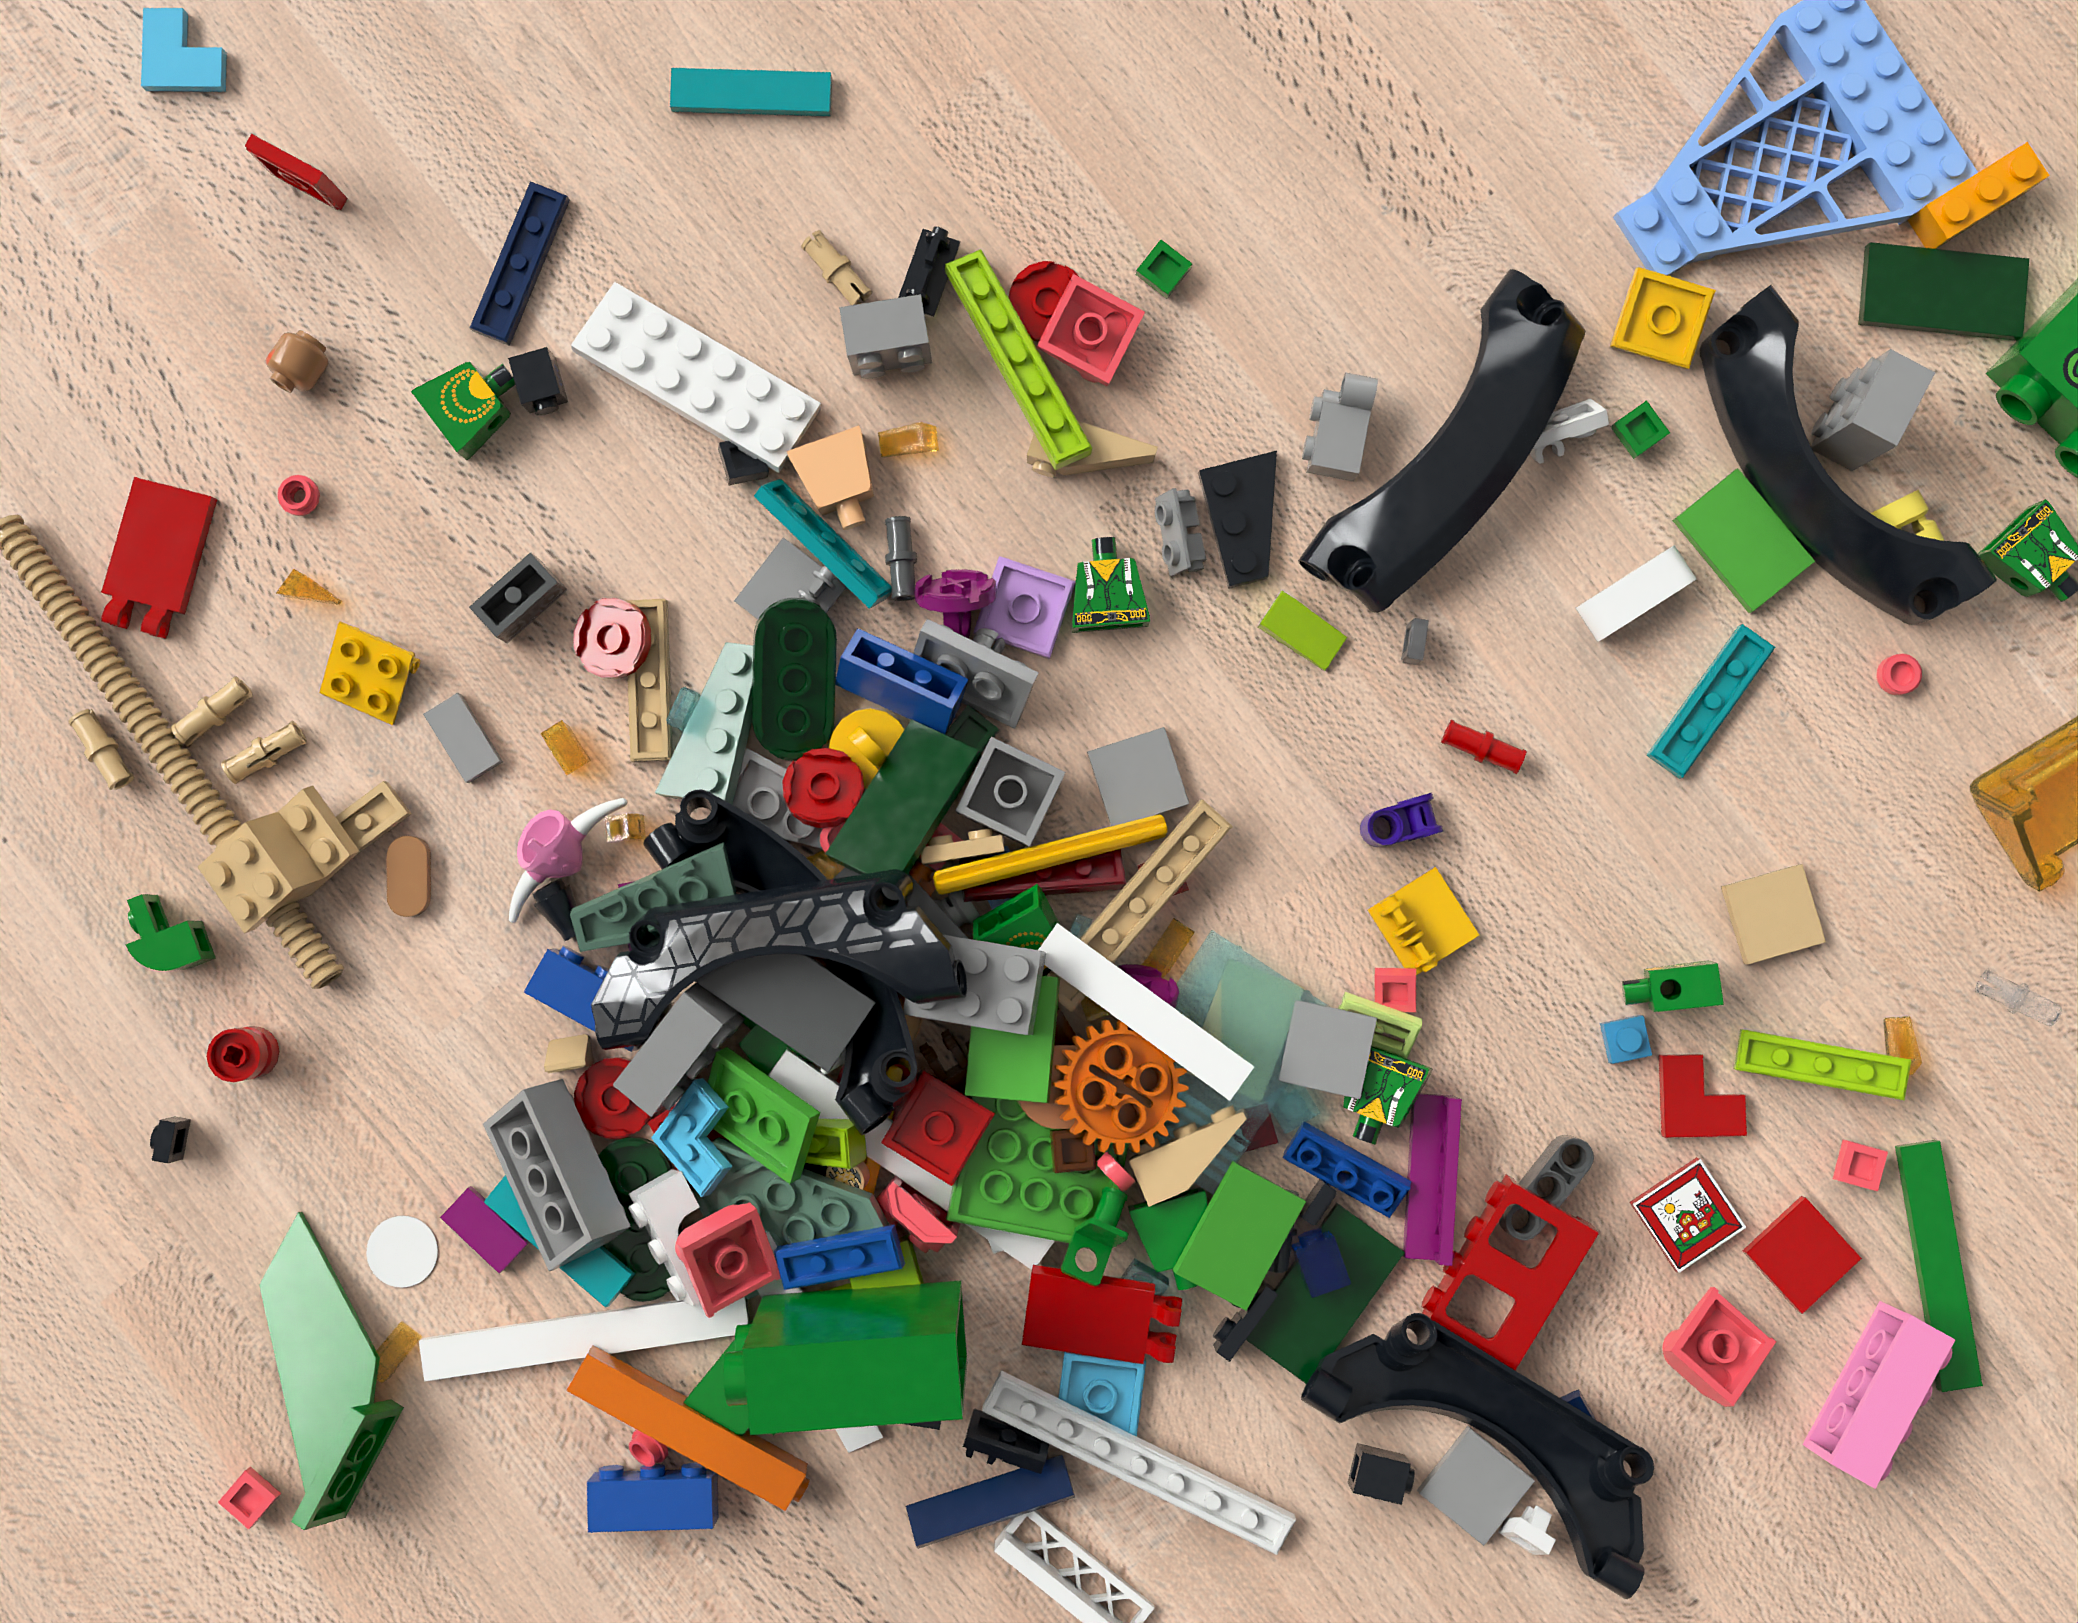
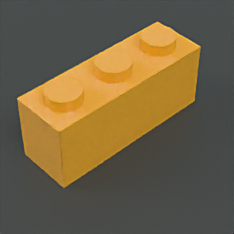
(1978, 197)

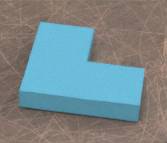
(173, 65)
(686, 1141)

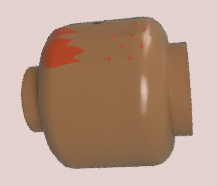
(297, 361)

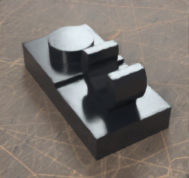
(1233, 1332)
(1004, 1442)

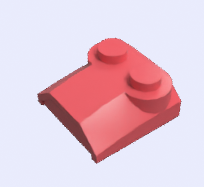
(1090, 330)
(918, 1215)
(727, 1256)
(1717, 1349)

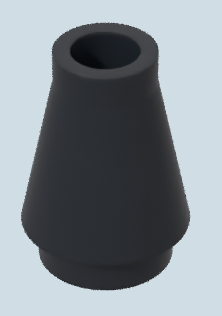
(555, 904)

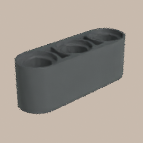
(1563, 1176)

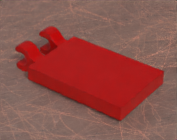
(156, 554)
(1099, 1319)

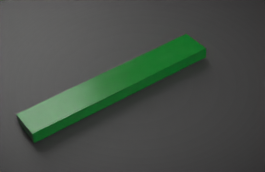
(1938, 1259)

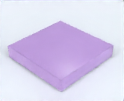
(1026, 607)

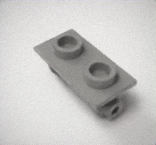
(1175, 513)

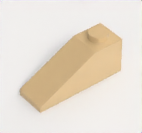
(1108, 452)

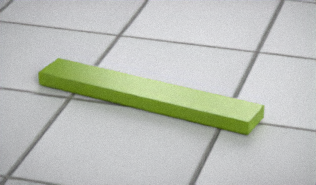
(1018, 359)

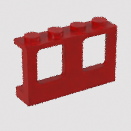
(1533, 1289)

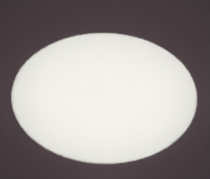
(402, 1251)

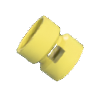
(1910, 510)

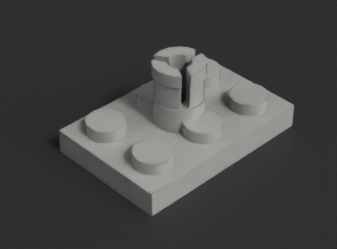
(995, 682)

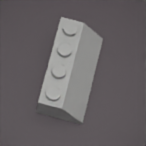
(555, 1173)

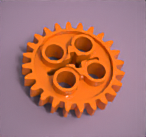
(1101, 1118)

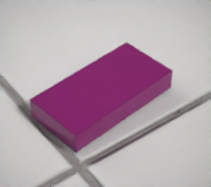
(484, 1230)

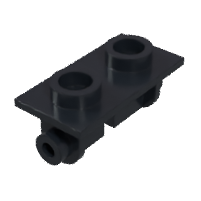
(927, 268)

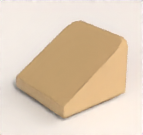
(568, 1054)

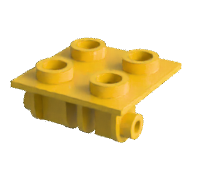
(367, 672)
(1423, 922)

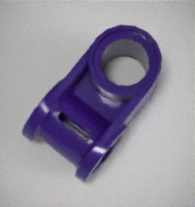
(1407, 821)

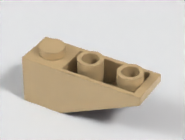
(1177, 1163)

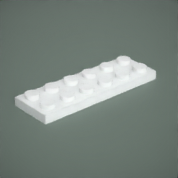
(696, 376)

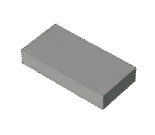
(463, 738)

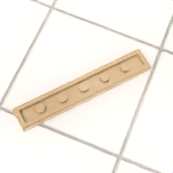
(1150, 889)

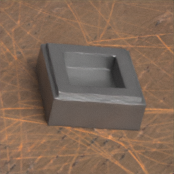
(1414, 641)

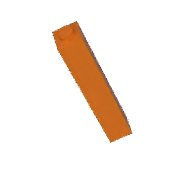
(666, 1418)

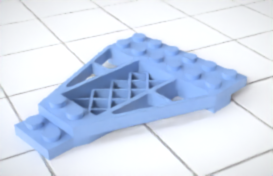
(1878, 117)

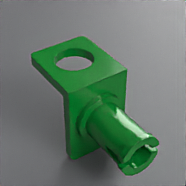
(1098, 1235)

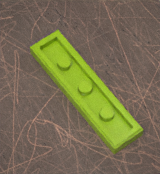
(1822, 1064)

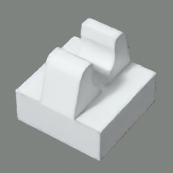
(1530, 1531)

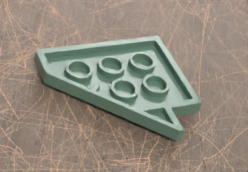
(794, 1211)

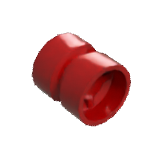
(242, 1053)

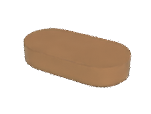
(408, 876)

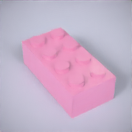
(1879, 1394)

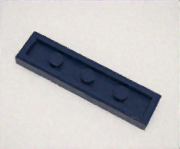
(519, 263)
(989, 1502)

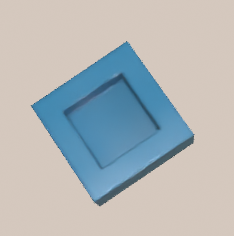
(1625, 1039)

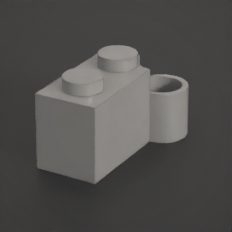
(1340, 428)

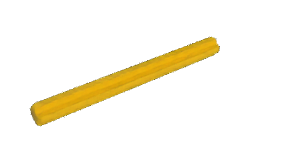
(1049, 854)

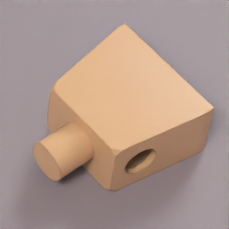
(836, 474)

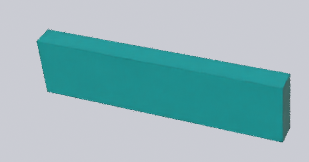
(751, 92)
(824, 542)
(1710, 701)
(595, 1272)

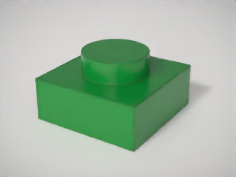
(1163, 269)
(1640, 429)

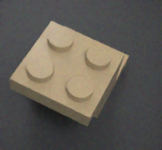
(278, 859)

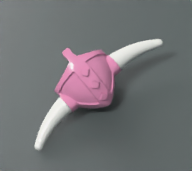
(553, 848)

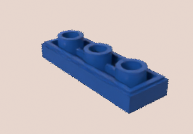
(1328, 1157)

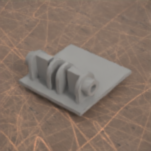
(789, 575)

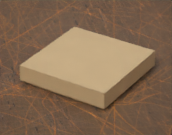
(1773, 914)

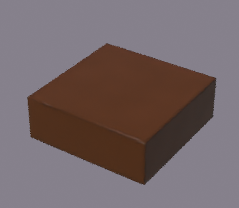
(1070, 1153)

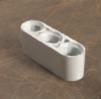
(1636, 593)

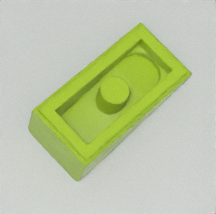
(1302, 631)
(837, 1144)

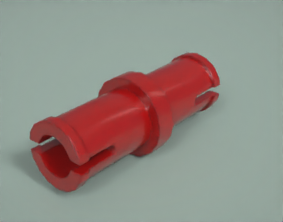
(1484, 746)

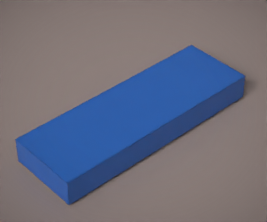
(839, 1257)

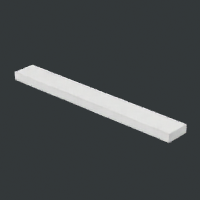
(820, 1092)
(573, 1337)
(1138, 1462)

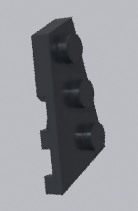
(1241, 514)

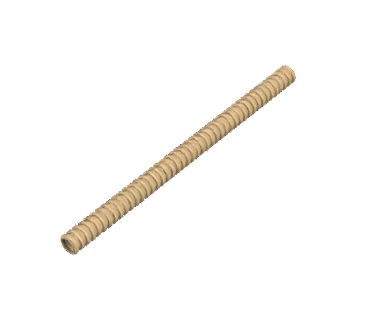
(150, 729)

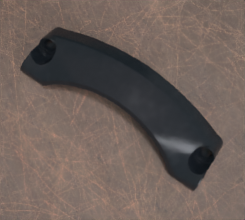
(1763, 428)
(1439, 496)
(767, 861)

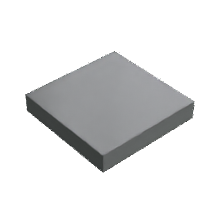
(1138, 777)
(1327, 1049)
(1475, 1485)

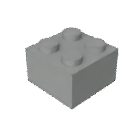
(886, 336)
(1010, 792)

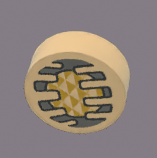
(856, 1177)

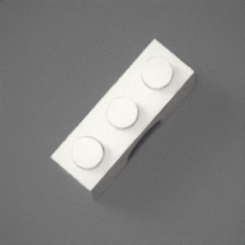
(661, 1208)

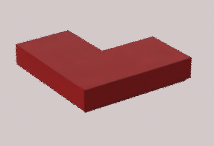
(1686, 1107)

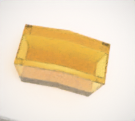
(565, 747)
(625, 828)

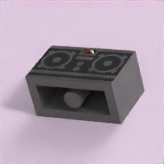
(518, 598)

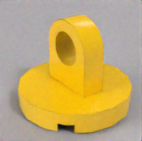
(867, 739)

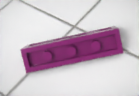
(1432, 1178)

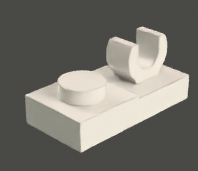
(1572, 421)

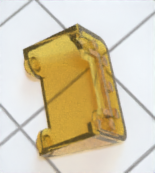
(2034, 804)

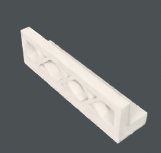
(1054, 1581)

